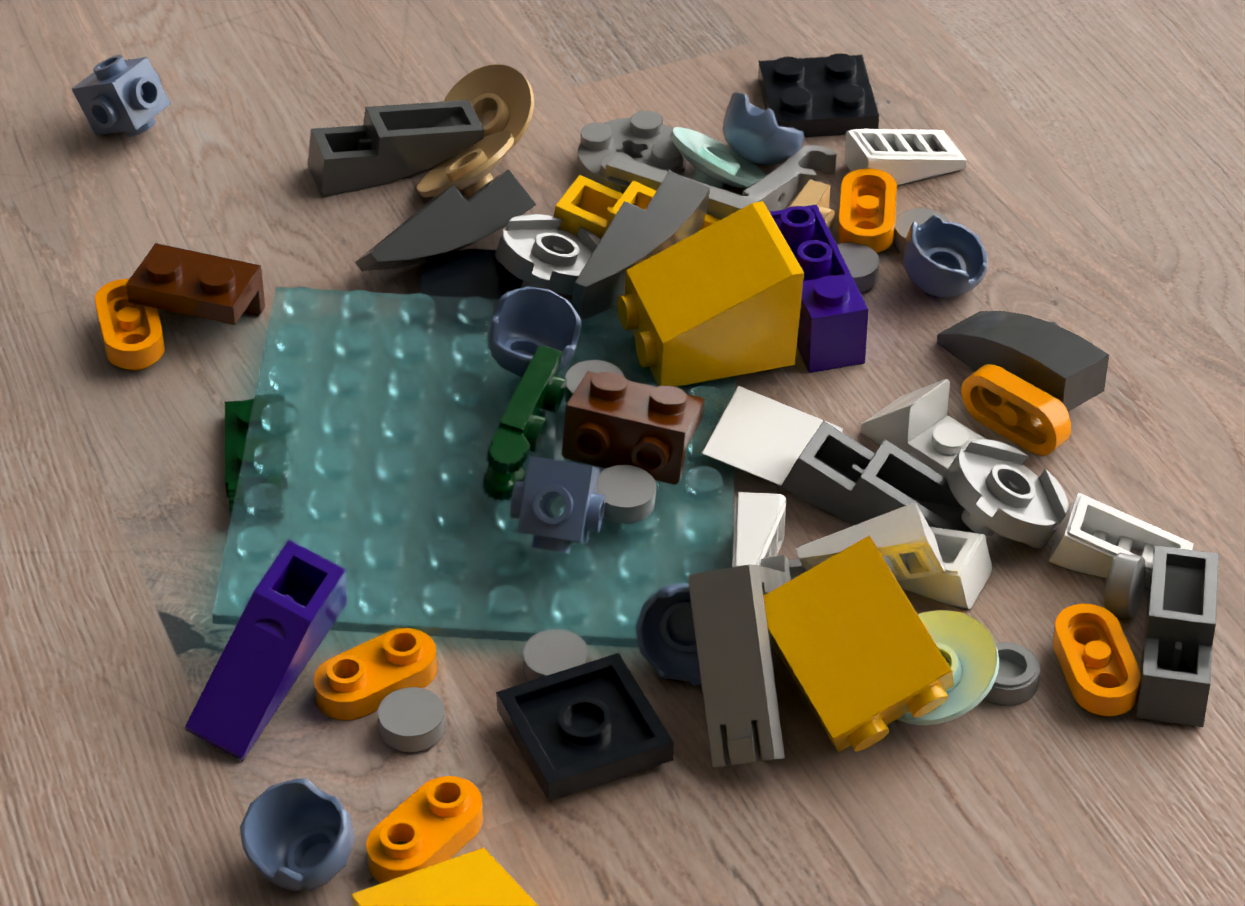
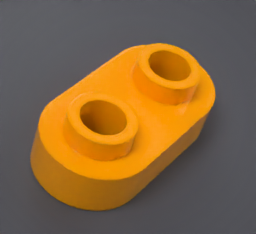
(868, 209)
(128, 330)
(1016, 409)
(1096, 659)
(364, 675)
(433, 822)

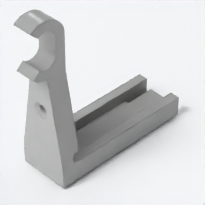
(774, 189)
(738, 659)

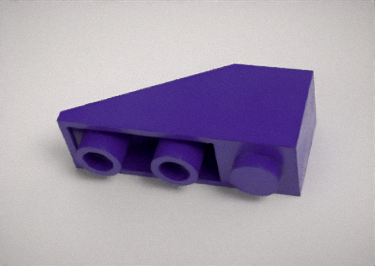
(832, 308)
(269, 648)

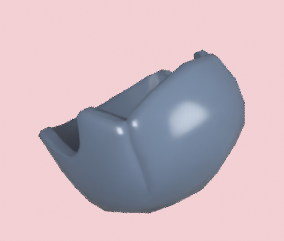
(756, 133)
(944, 258)
(529, 320)
(668, 634)
(297, 835)

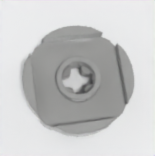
(638, 137)
(543, 253)
(1006, 495)

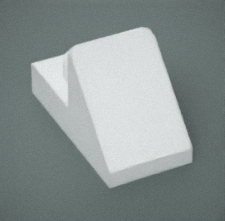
(922, 427)

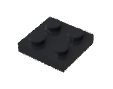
(819, 94)
(584, 727)

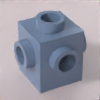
(121, 96)
(543, 484)

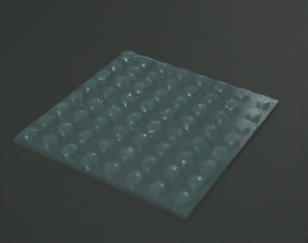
(376, 459)

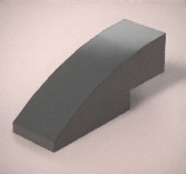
(391, 144)
(450, 224)
(636, 235)
(1031, 350)
(863, 484)
(1178, 636)

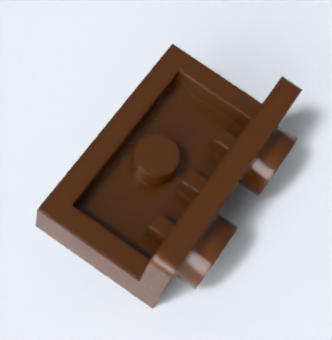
(197, 284)
(630, 424)

